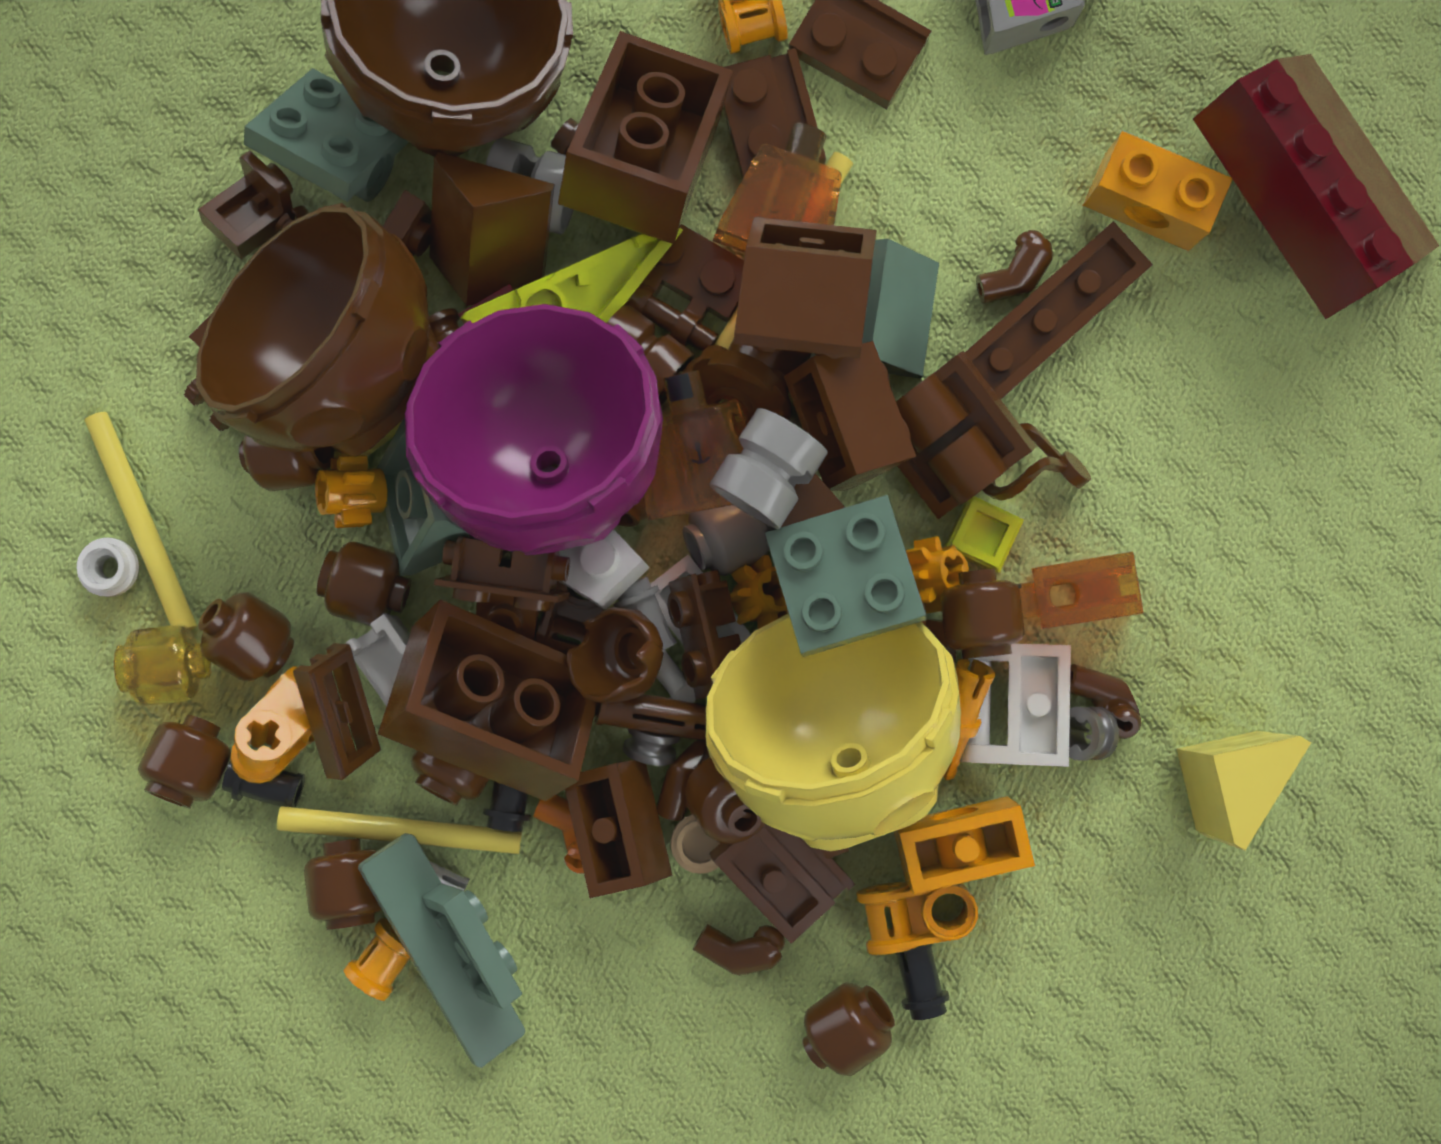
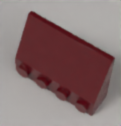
(1315, 181)

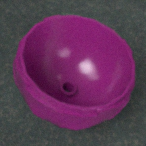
(531, 395)

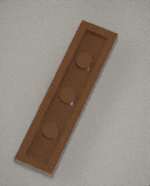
(1058, 309)

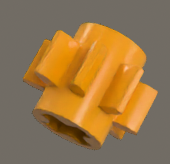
(350, 491)
(935, 569)
(749, 592)

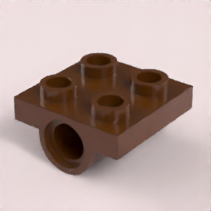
(958, 435)

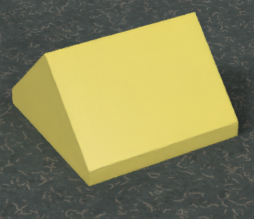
(1238, 782)

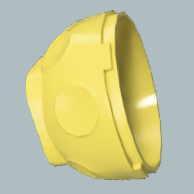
(837, 737)

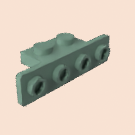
(448, 947)

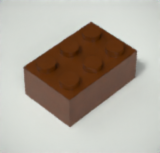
(644, 137)
(489, 703)

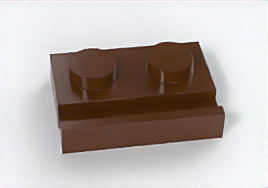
(861, 45)
(765, 103)
(783, 878)

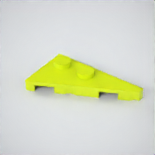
(590, 285)

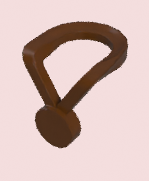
(1063, 463)

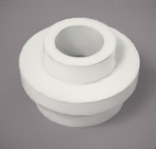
(91, 567)

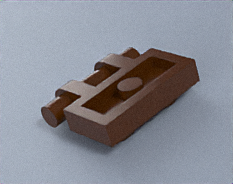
(701, 274)

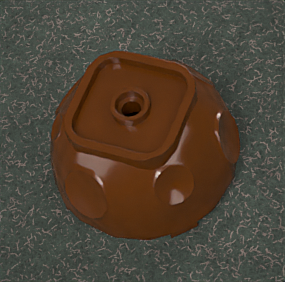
(498, 57)
(319, 336)

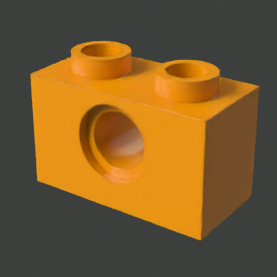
(1157, 191)
(964, 845)

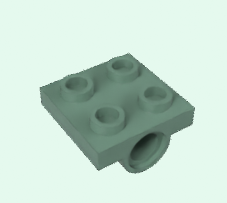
(325, 138)
(845, 576)

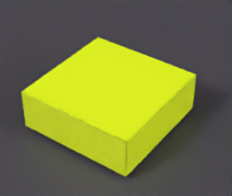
(984, 533)

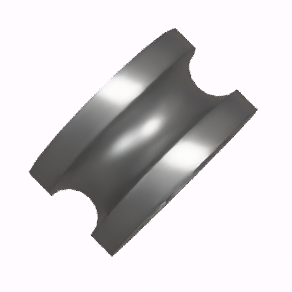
(1103, 738)
(650, 747)

